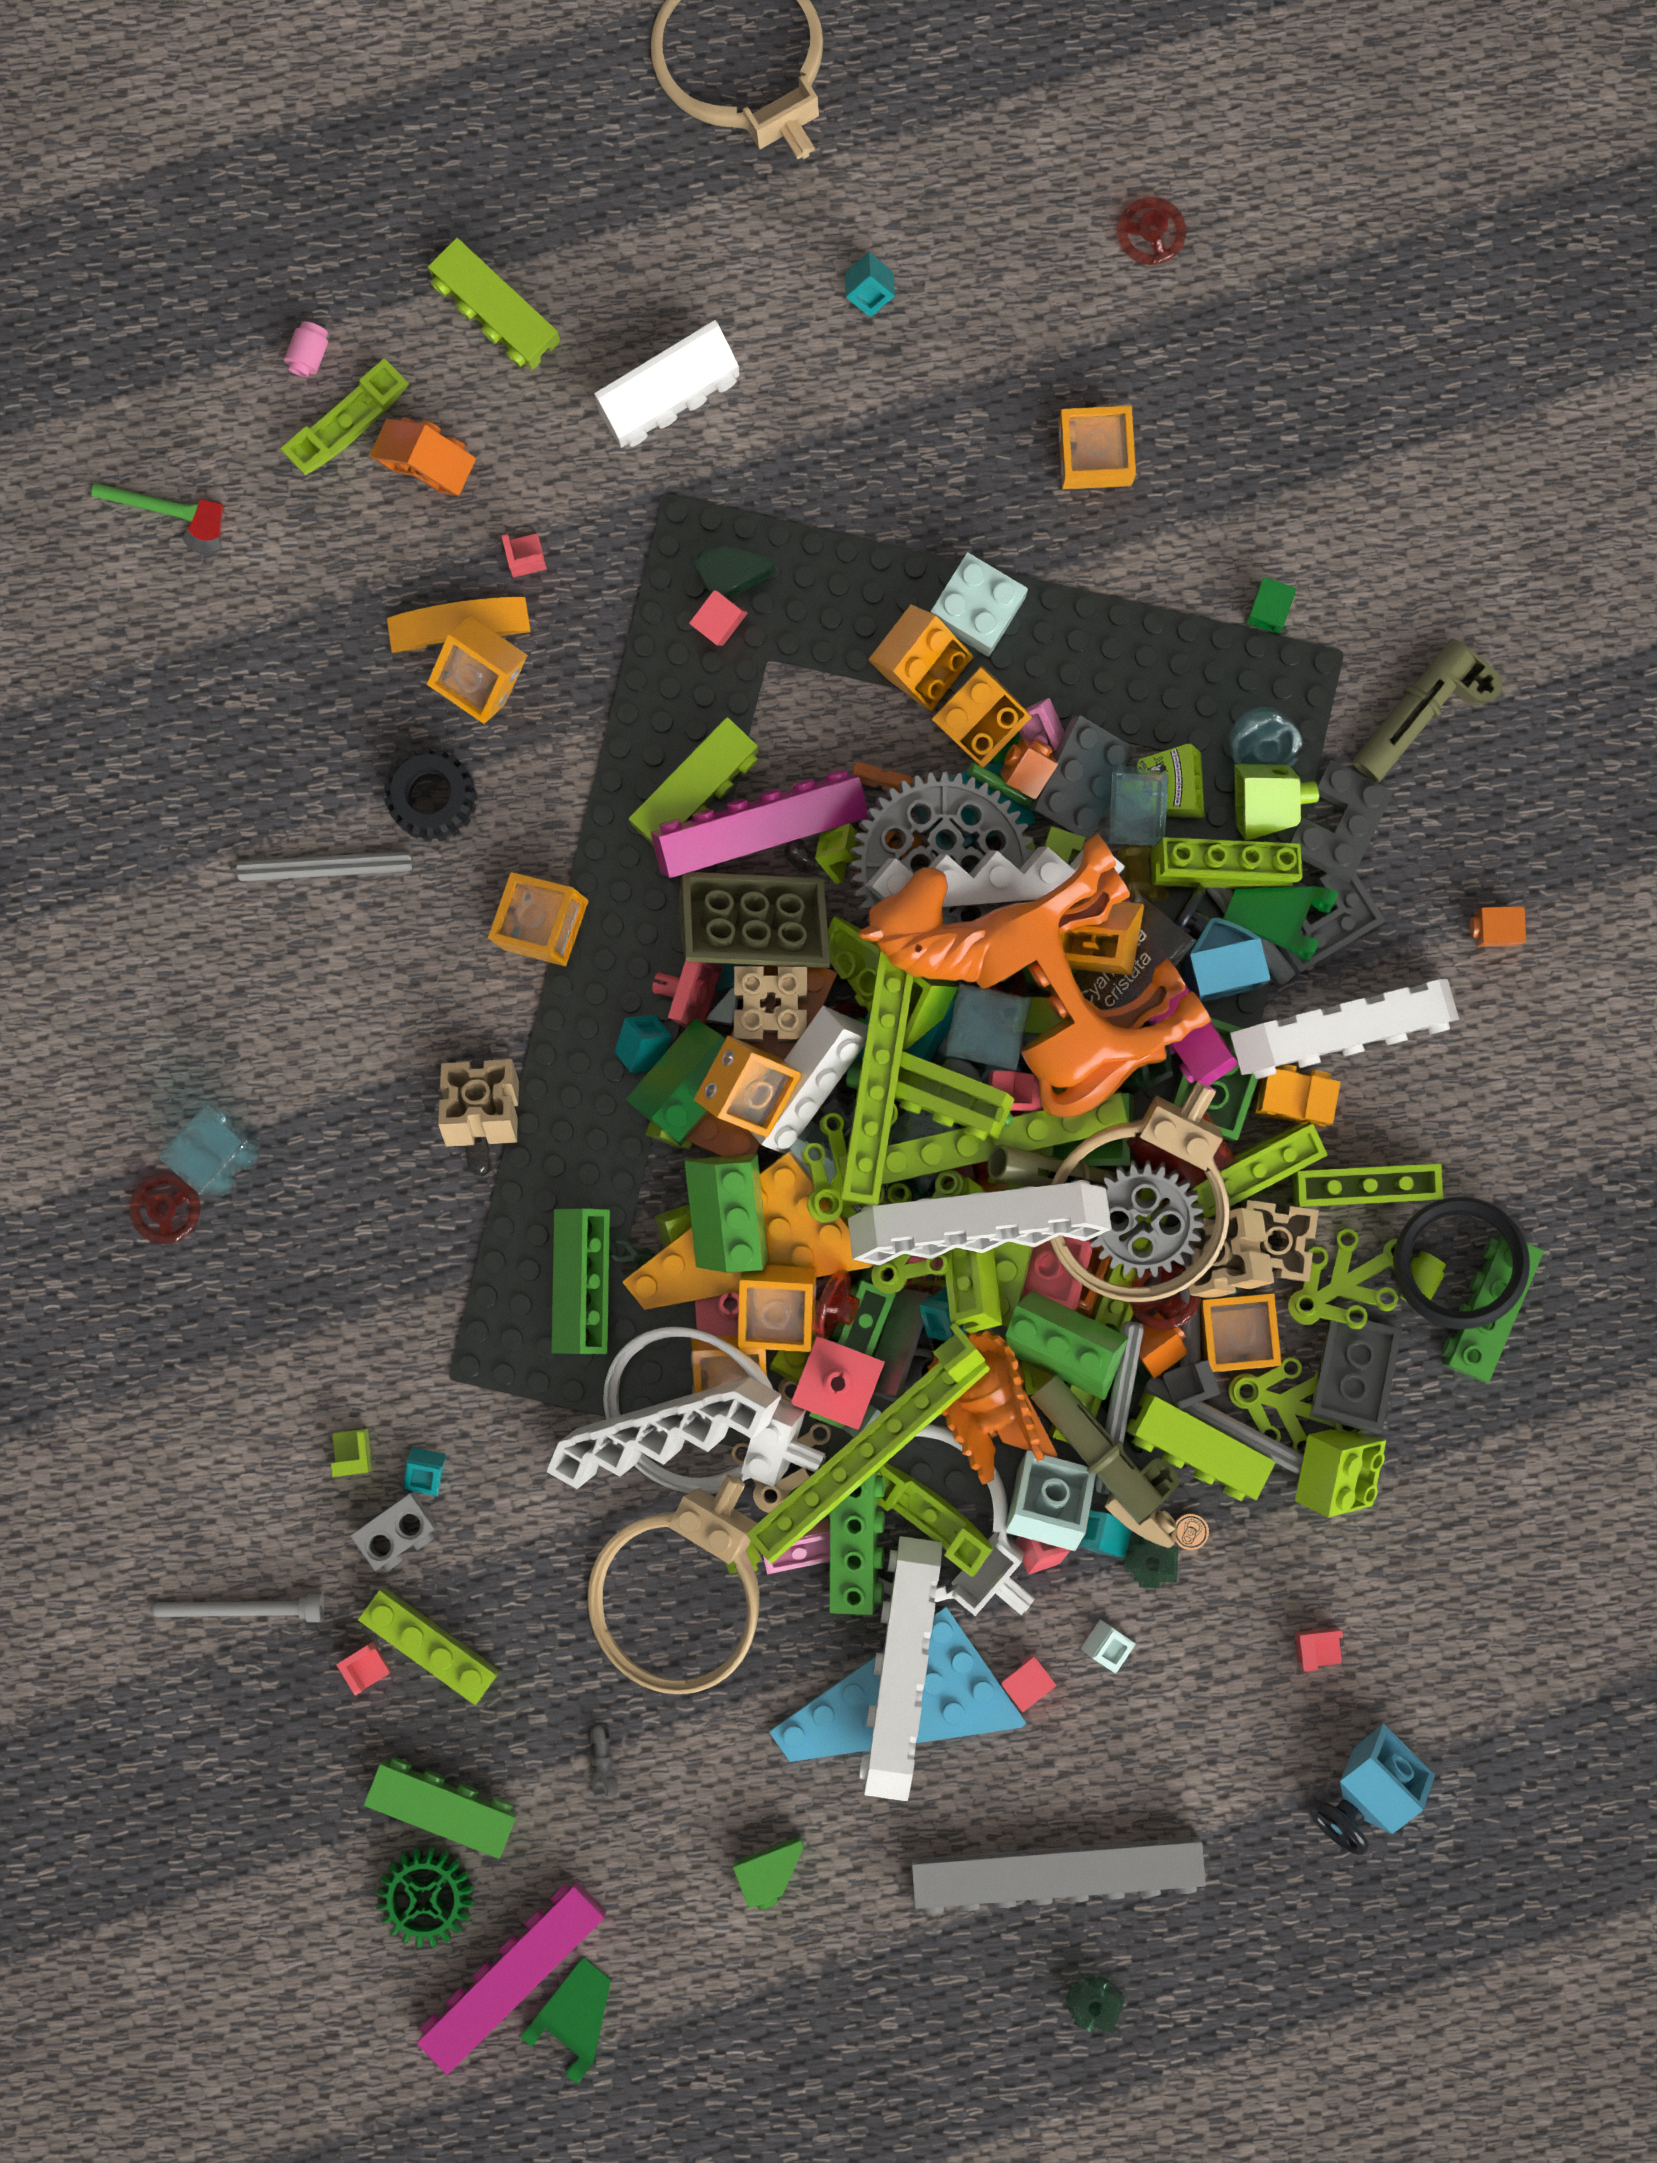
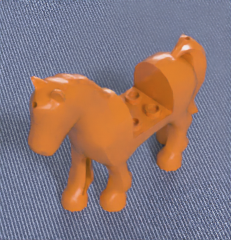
(1092, 1046)

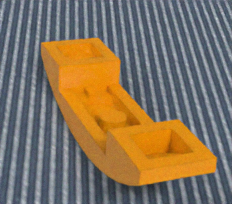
(434, 623)

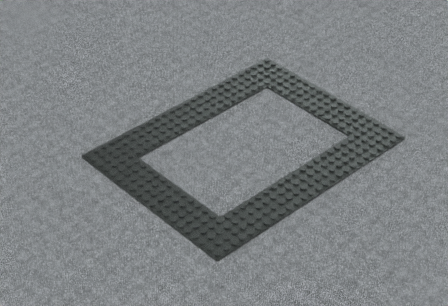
(833, 600)

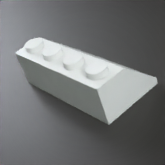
(668, 385)
(822, 1058)

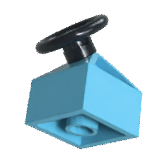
(1223, 958)
(1379, 1786)

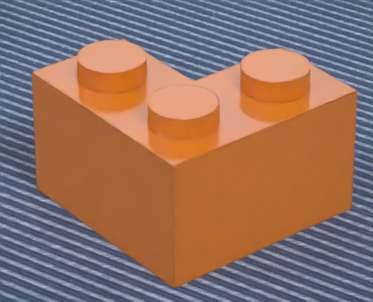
(423, 453)

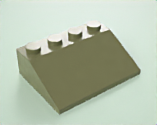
(753, 920)

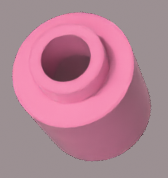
(306, 349)

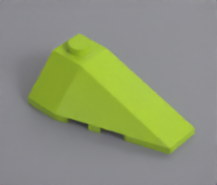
(857, 963)

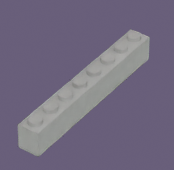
(1058, 1873)

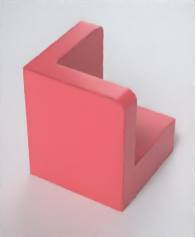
(524, 554)
(718, 618)
(1020, 1085)
(1039, 1554)
(1318, 1648)
(363, 1668)
(1028, 1683)

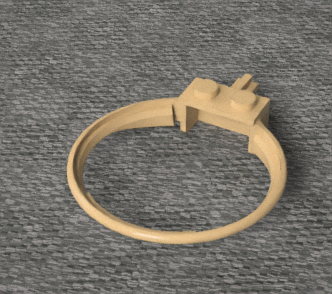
(769, 123)
(1183, 1135)
(717, 1529)

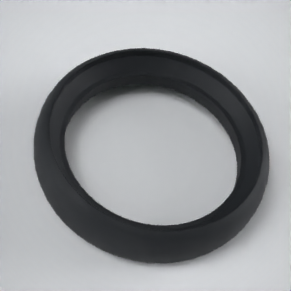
(1486, 1212)

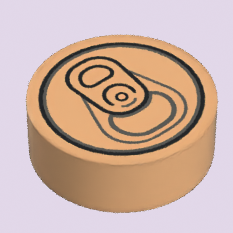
(1191, 1531)

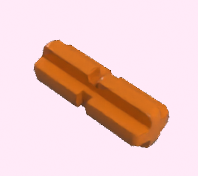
(873, 776)

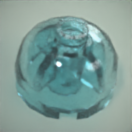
(1264, 738)

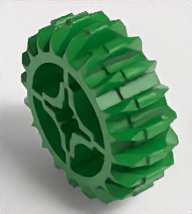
(437, 1908)

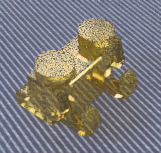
(1138, 875)

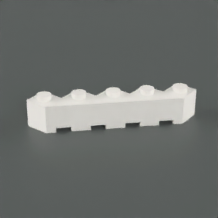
(990, 881)
(1344, 1028)
(979, 1221)
(662, 1429)
(902, 1668)

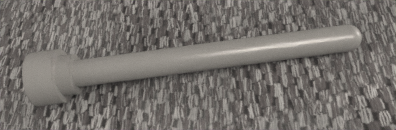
(306, 1608)

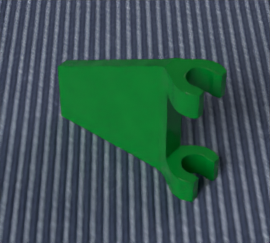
(1279, 914)
(574, 2015)

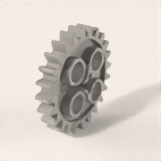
(1166, 1241)

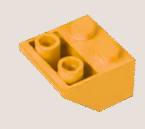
(921, 657)
(982, 716)
(1106, 946)

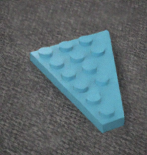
(957, 1701)

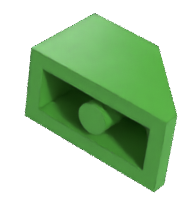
(767, 1872)

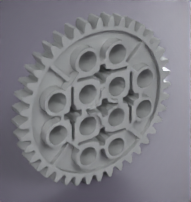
(943, 804)

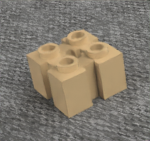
(754, 988)
(478, 1102)
(1293, 1228)
(1239, 1260)

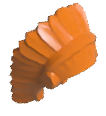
(991, 1405)

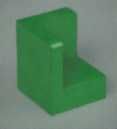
(1271, 605)

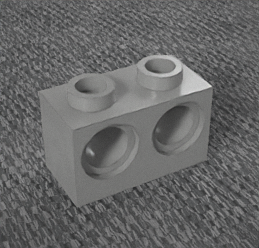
(391, 1525)

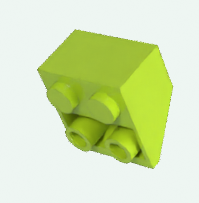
(1340, 1472)

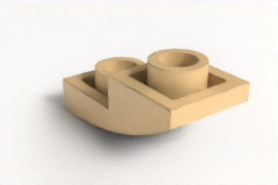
(1156, 1527)

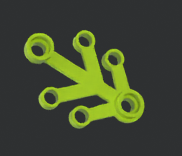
(832, 1190)
(899, 1265)
(1343, 1285)
(1286, 1404)

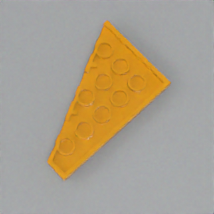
(791, 1238)

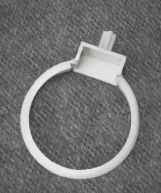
(767, 1453)
(1000, 1564)

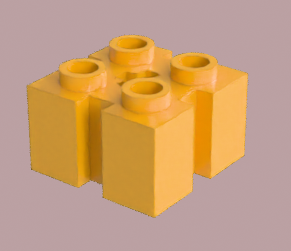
(1297, 1096)

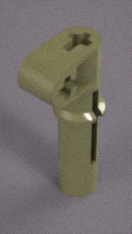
(1446, 675)
(1021, 1168)
(1134, 1488)

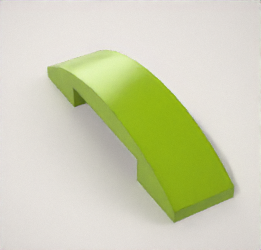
(347, 420)
(936, 1518)

